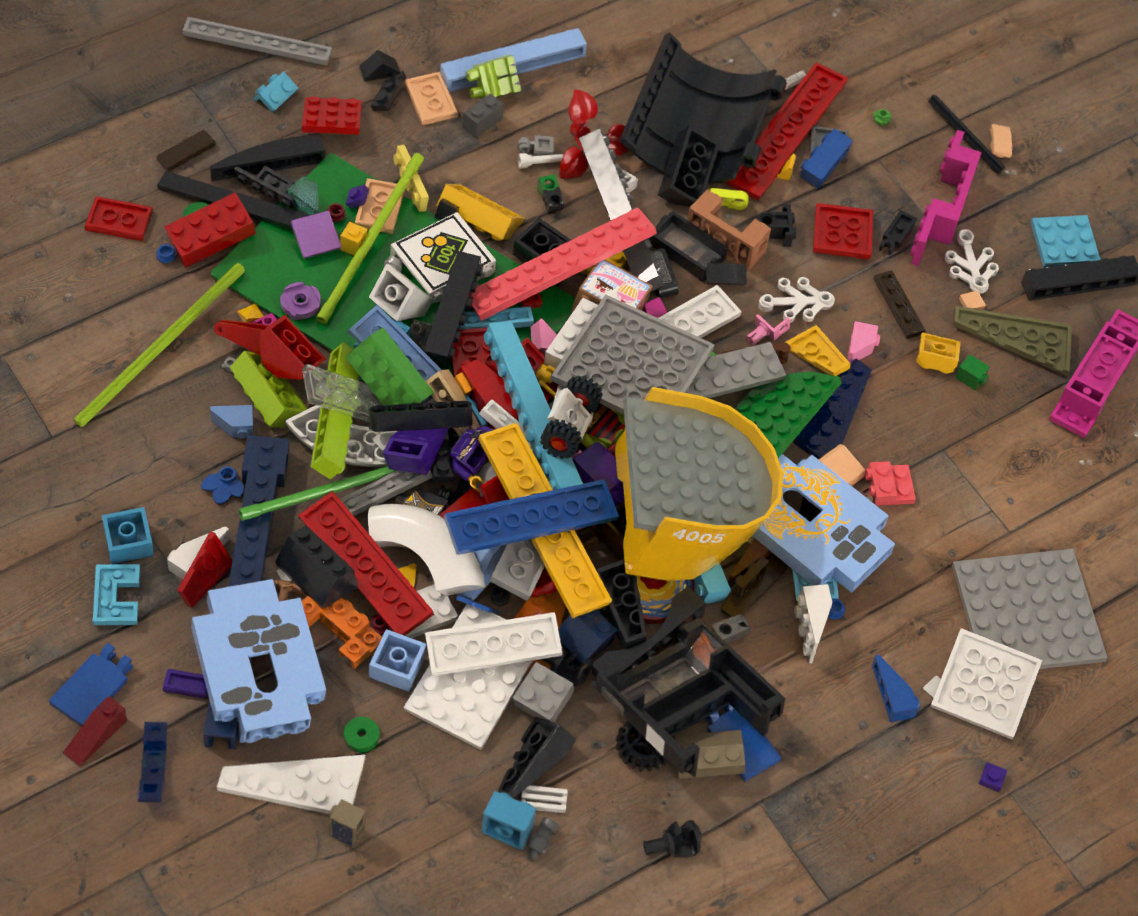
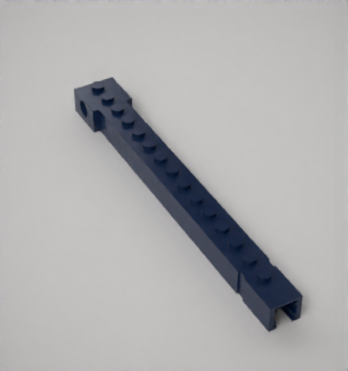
(262, 472)

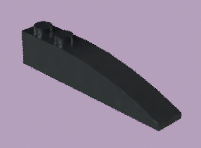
(275, 155)

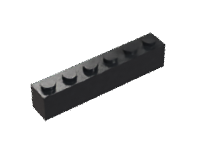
(1080, 277)
(452, 308)

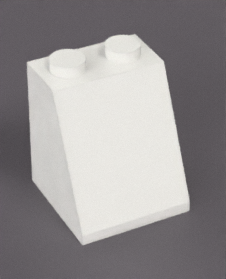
(399, 295)

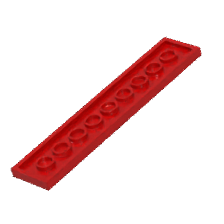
(789, 129)

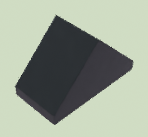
(378, 66)

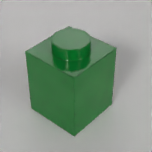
(973, 372)

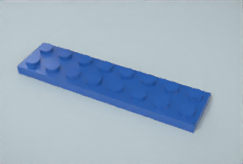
(530, 517)

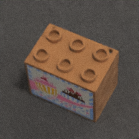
(614, 282)

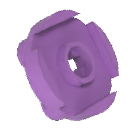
(300, 310)

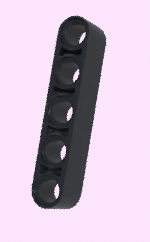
(420, 416)

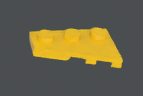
(819, 351)

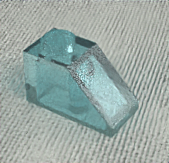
(306, 195)

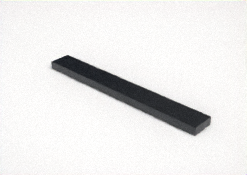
(209, 194)

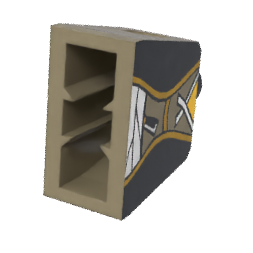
(423, 500)

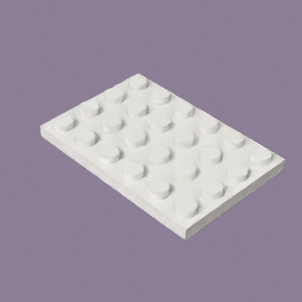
(471, 700)

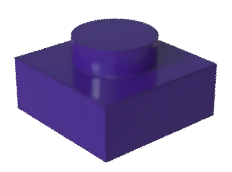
(357, 196)
(993, 777)

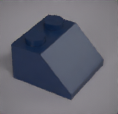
(587, 635)

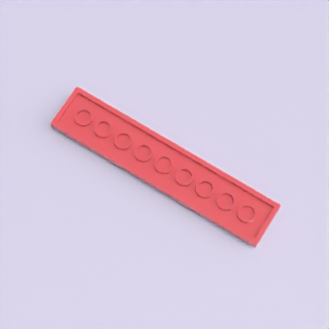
(561, 263)

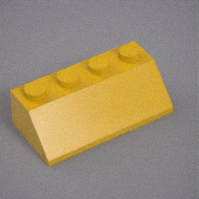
(482, 212)

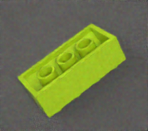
(271, 395)

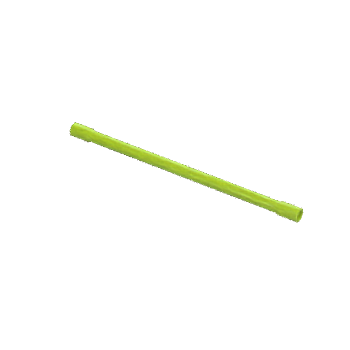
(329, 307)

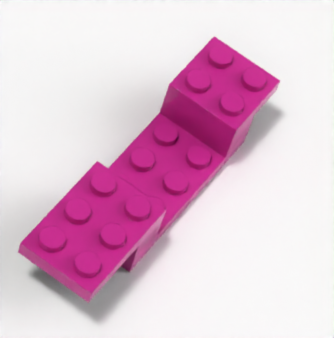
(944, 216)
(1097, 374)

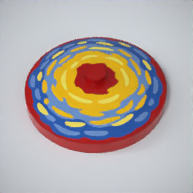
(657, 596)

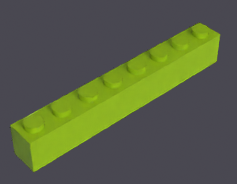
(333, 427)

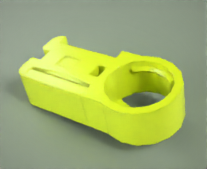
(729, 198)

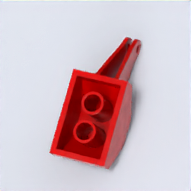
(281, 345)

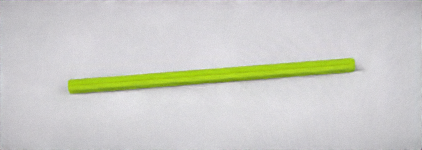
(158, 345)

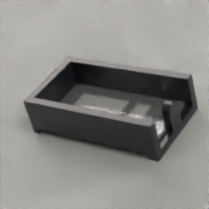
(688, 244)

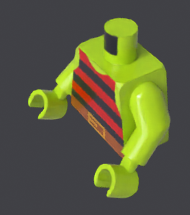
(605, 427)

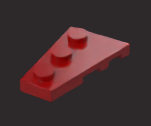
(205, 571)

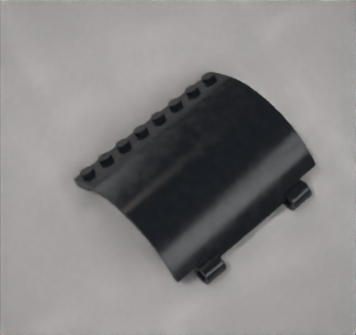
(714, 101)

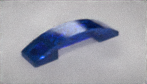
(153, 762)

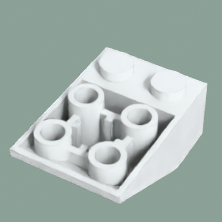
(812, 613)

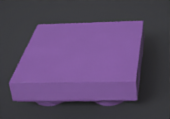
(315, 234)

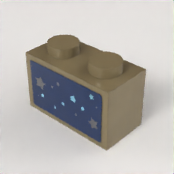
(347, 823)

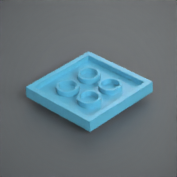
(1064, 240)

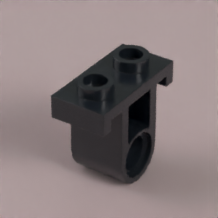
(780, 224)

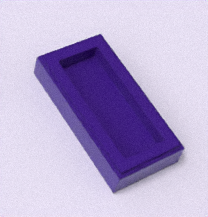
(185, 683)

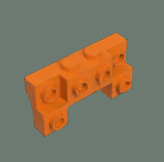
(347, 625)

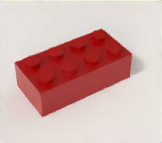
(210, 230)

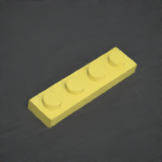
(415, 186)

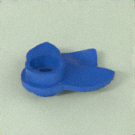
(222, 487)

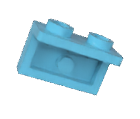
(276, 92)

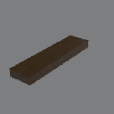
(899, 304)

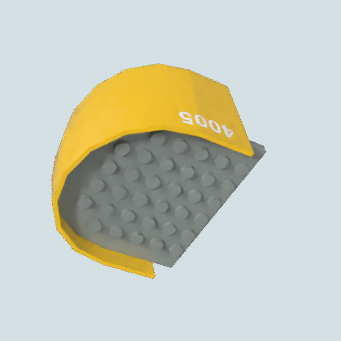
(692, 483)

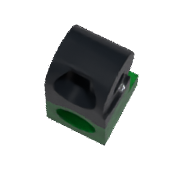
(550, 193)

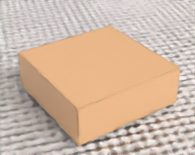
(972, 300)

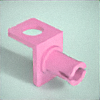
(764, 329)

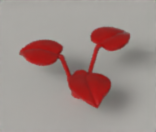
(581, 109)

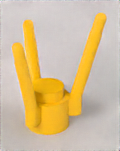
(544, 375)

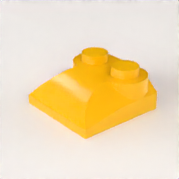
(938, 353)

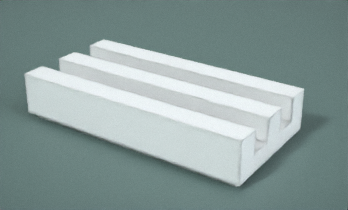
(544, 791)

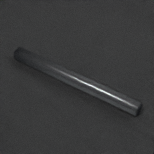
(968, 136)

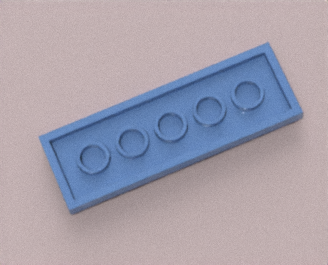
(375, 320)

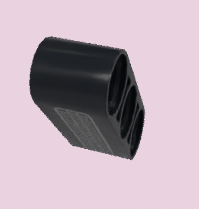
(670, 284)

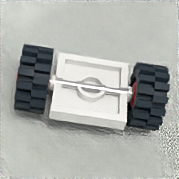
(571, 417)

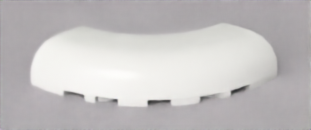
(360, 446)
(430, 539)

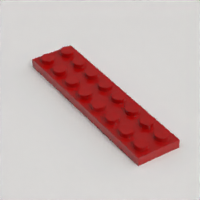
(375, 573)

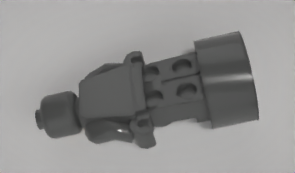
(539, 842)

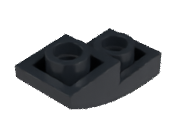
(726, 274)

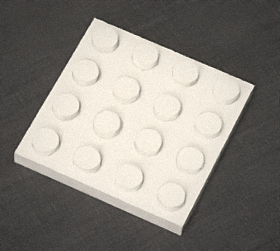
(986, 683)

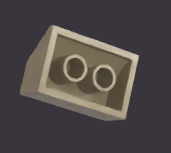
(718, 755)

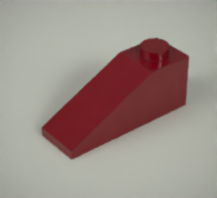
(96, 731)

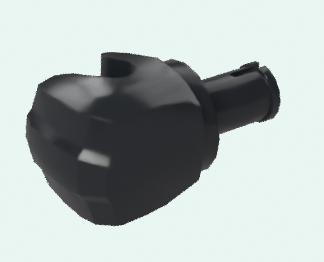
(569, 669)
(677, 841)

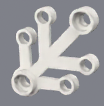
(976, 281)
(798, 299)

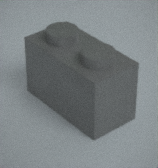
(483, 115)

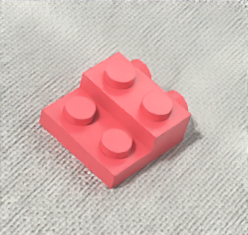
(890, 483)

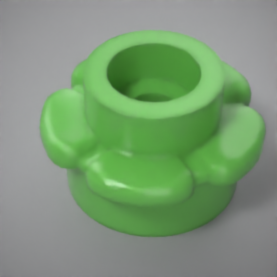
(882, 117)

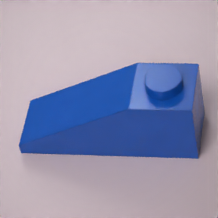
(895, 692)

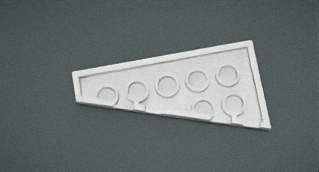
(299, 783)

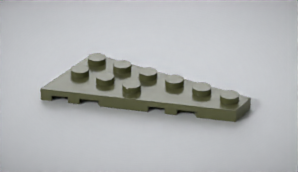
(1031, 338)

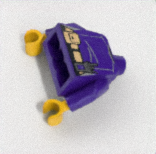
(469, 455)

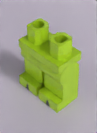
(488, 77)

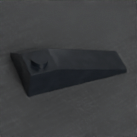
(542, 748)

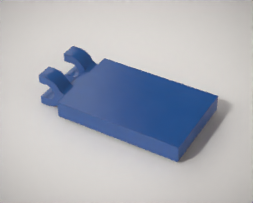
(91, 685)
(758, 750)

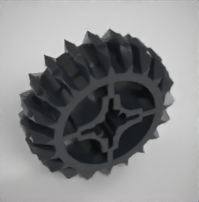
(637, 753)

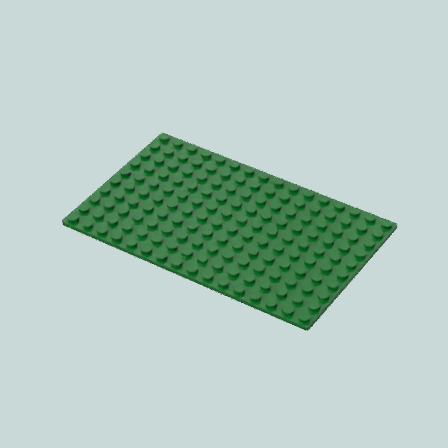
(275, 261)

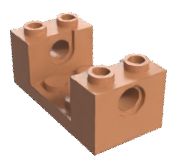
(743, 247)

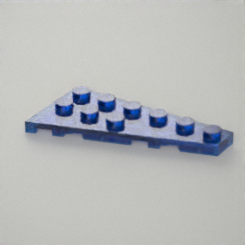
(833, 419)

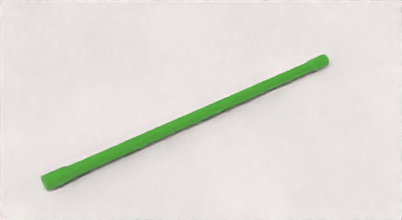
(257, 509)

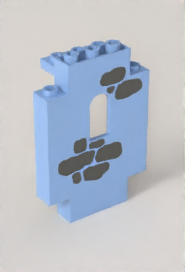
(253, 623)

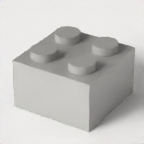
(543, 693)

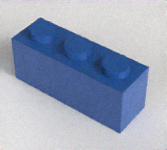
(825, 158)

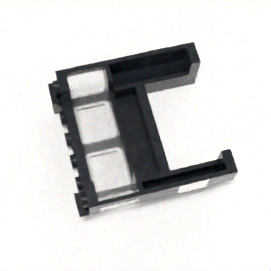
(687, 686)

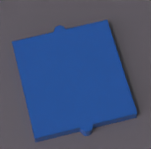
(477, 605)

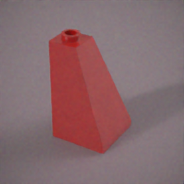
(486, 386)

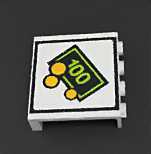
(433, 250)

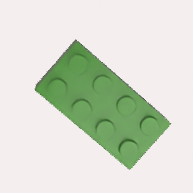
(388, 371)

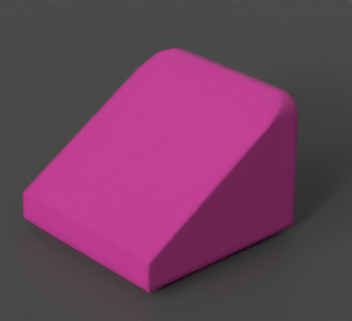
(655, 308)

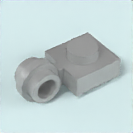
(542, 145)

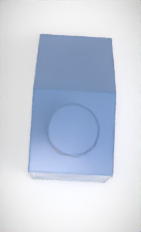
(234, 420)

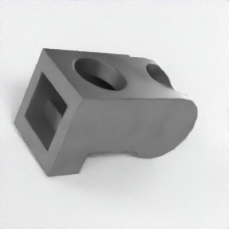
(732, 628)

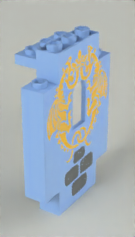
(838, 542)

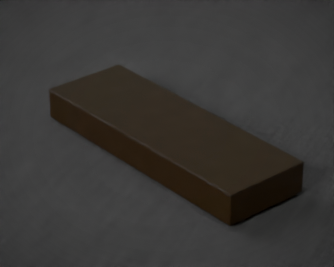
(186, 150)

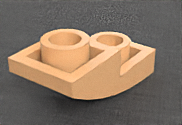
(1001, 141)

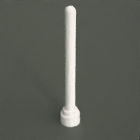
(527, 160)

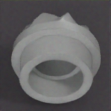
(395, 263)

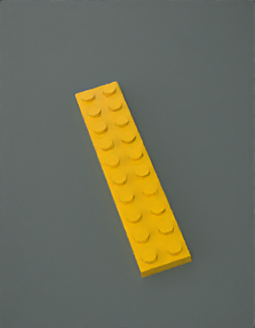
(560, 552)

